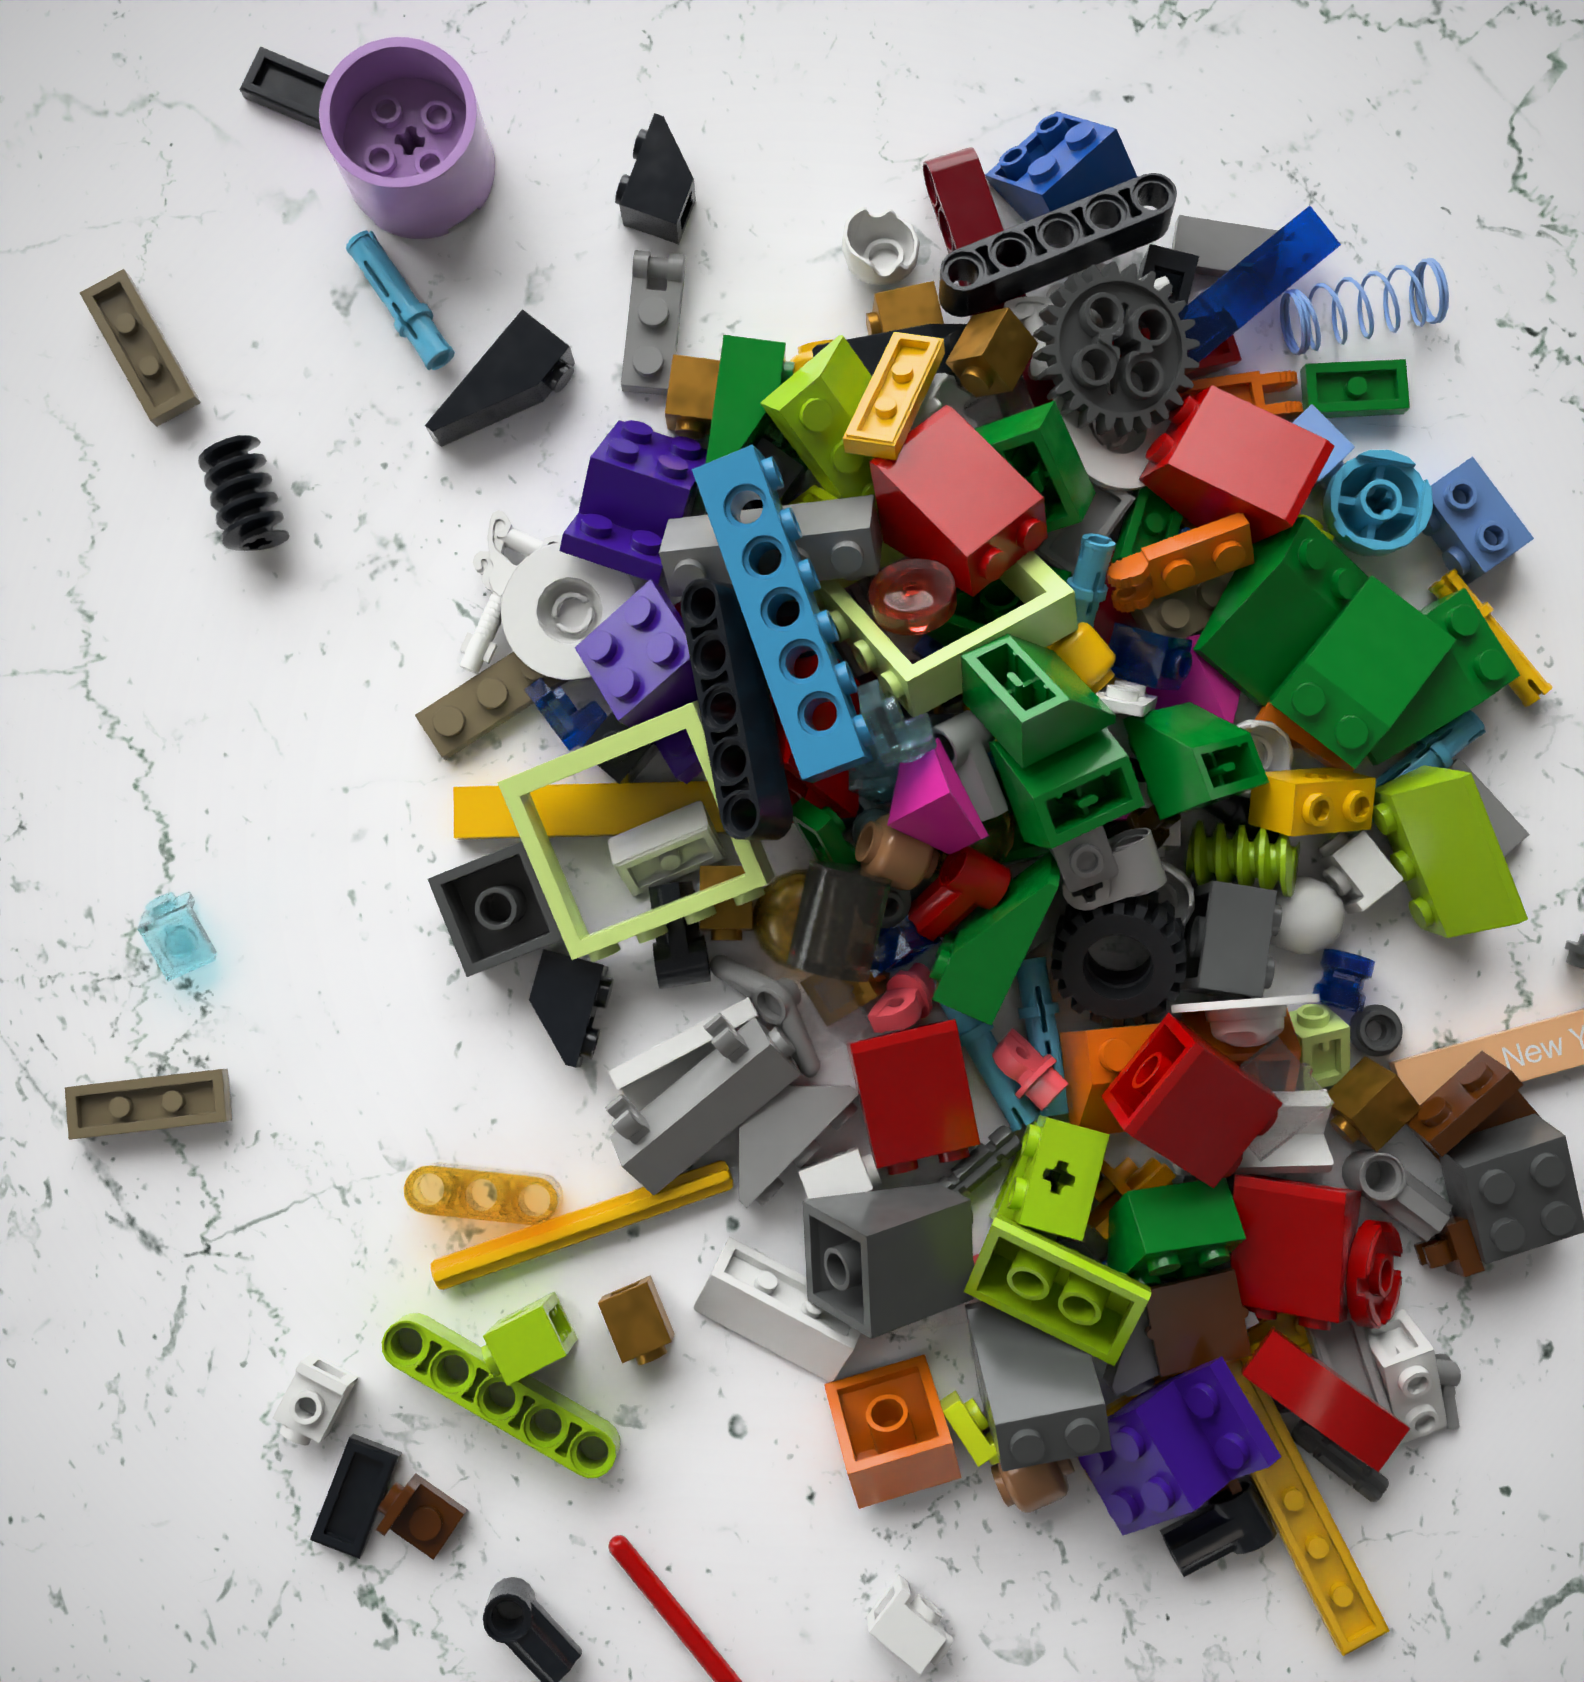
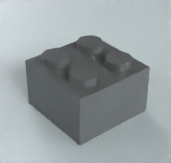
(494, 909)
(1231, 940)
(1514, 1187)

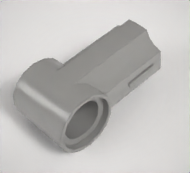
(967, 747)
(1398, 1193)

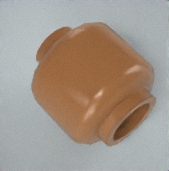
(894, 855)
(1033, 1485)

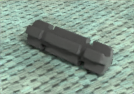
(982, 1161)
(1341, 1462)

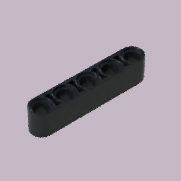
(1072, 227)
(736, 714)

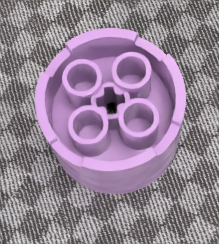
(407, 136)

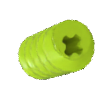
(1242, 858)

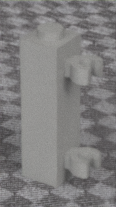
(704, 1103)

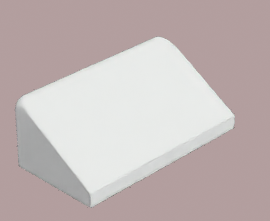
(666, 848)

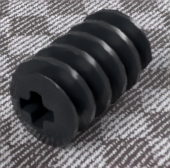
(238, 494)

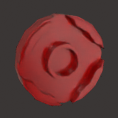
(1371, 1279)

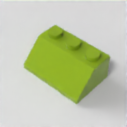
(815, 413)
(1447, 852)
(1057, 1289)

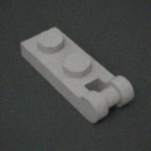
(652, 323)

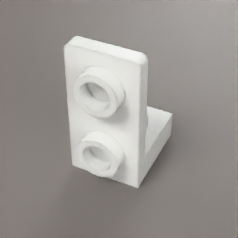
(1125, 700)
(1409, 1374)

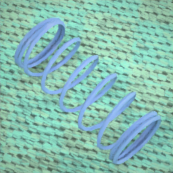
(1305, 307)

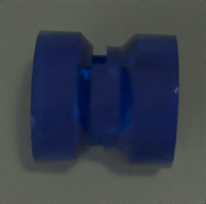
(1342, 992)

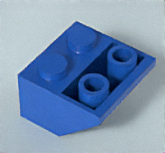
(1060, 165)

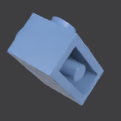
(1473, 522)

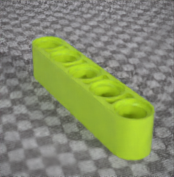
(475, 1396)

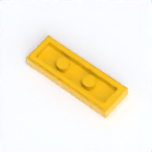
(894, 396)

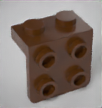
(1470, 1101)

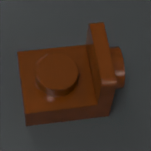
(420, 1515)

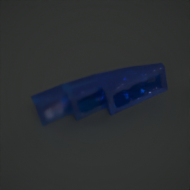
(1257, 281)

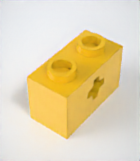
(1313, 802)

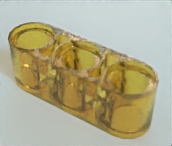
(459, 1200)

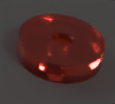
(913, 596)

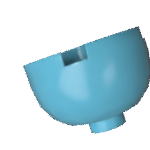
(1377, 503)

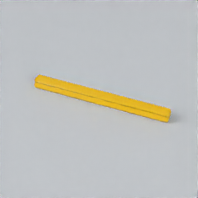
(579, 1225)

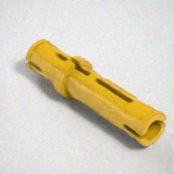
(1530, 681)

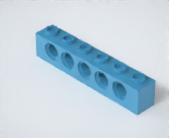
(725, 489)

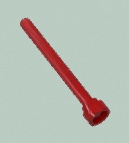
(671, 1610)

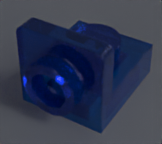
(1150, 657)
(557, 711)
(899, 947)

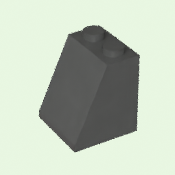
(888, 1255)
(1035, 1391)

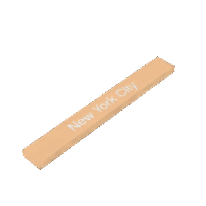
(1526, 1050)

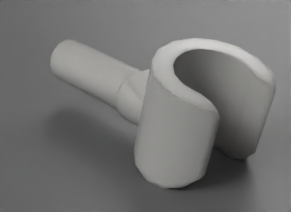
(1449, 1378)

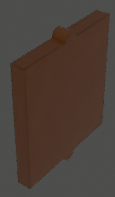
(1197, 1321)

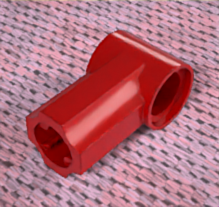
(963, 884)

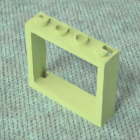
(919, 687)
(548, 870)

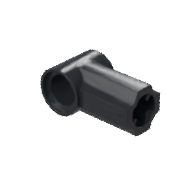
(682, 951)
(1225, 1526)
(532, 1636)

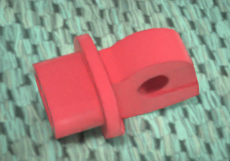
(905, 1000)
(1029, 1069)

